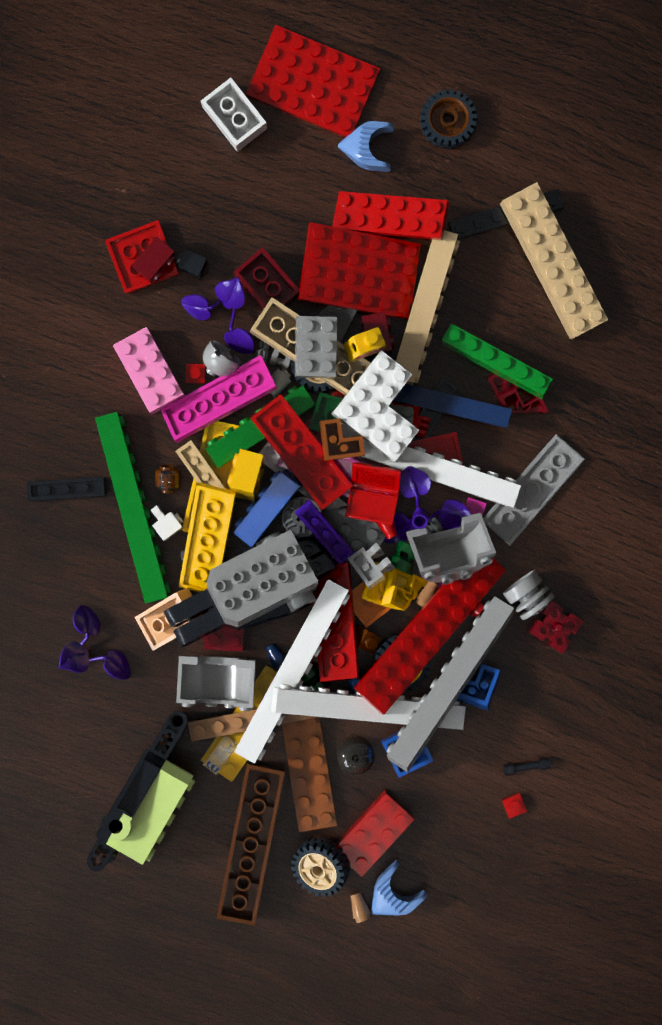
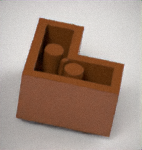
(335, 445)

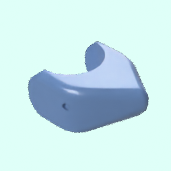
(357, 145)
(387, 901)

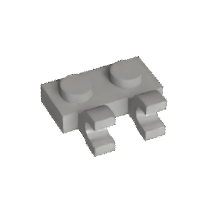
(367, 569)

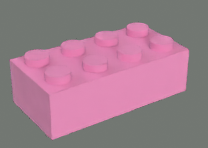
(148, 370)

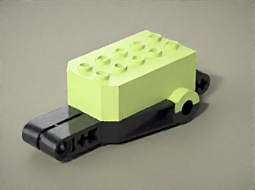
(144, 802)

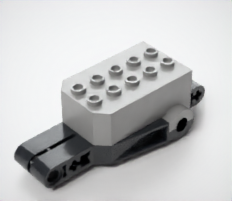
(254, 587)

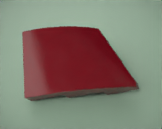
(514, 397)

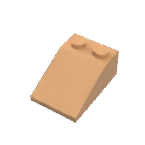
(154, 623)

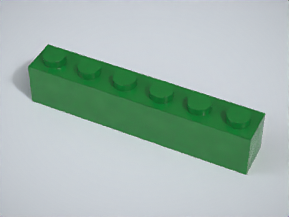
(497, 361)
(248, 434)

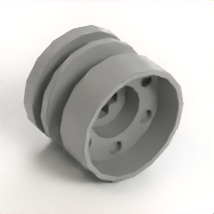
(528, 595)

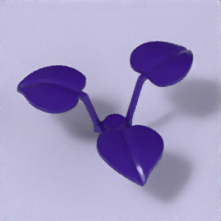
(232, 296)
(416, 483)
(76, 658)

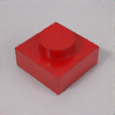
(195, 373)
(514, 805)

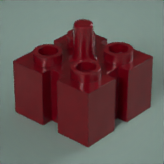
(555, 627)

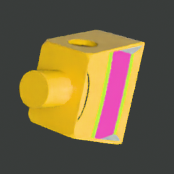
(366, 344)

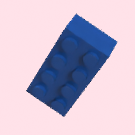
(269, 506)

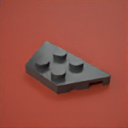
(354, 531)

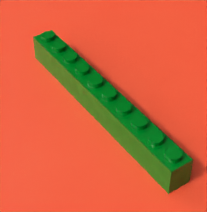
(132, 507)

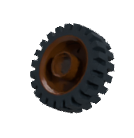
(448, 104)

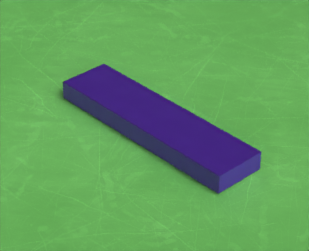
(324, 532)

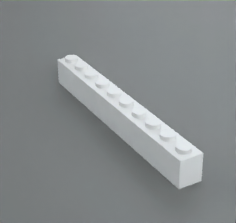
(448, 473)
(292, 669)
(352, 706)

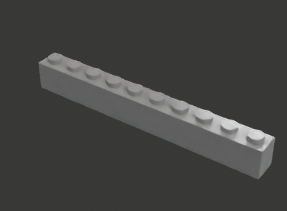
(450, 684)

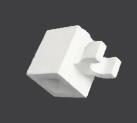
(167, 524)

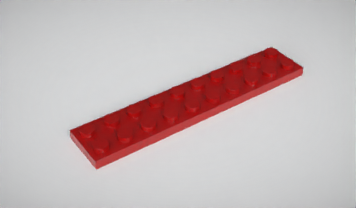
(424, 637)

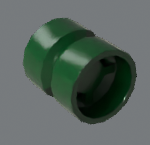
(401, 563)
(314, 672)

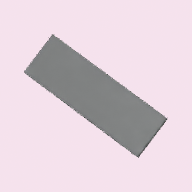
(538, 485)

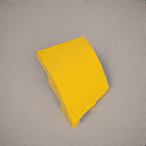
(395, 590)

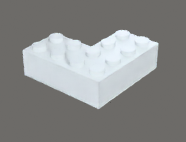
(368, 411)

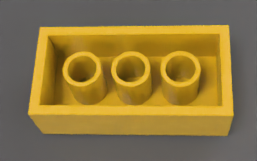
(247, 474)

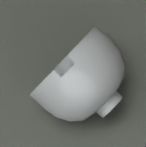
(219, 360)

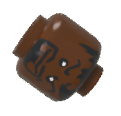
(167, 478)

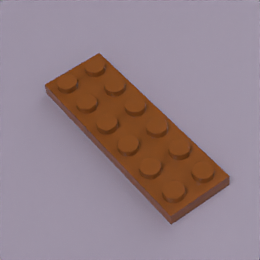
(309, 774)

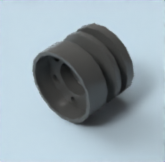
(291, 520)

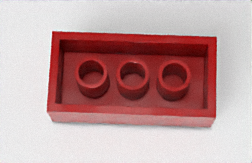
(374, 832)

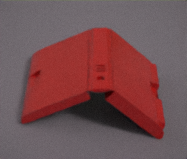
(370, 505)

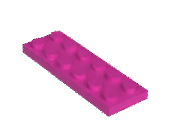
(218, 399)

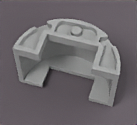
(452, 552)
(216, 681)

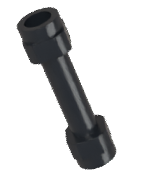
(510, 769)

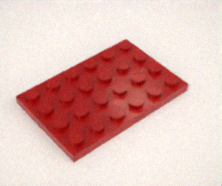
(312, 82)
(359, 271)

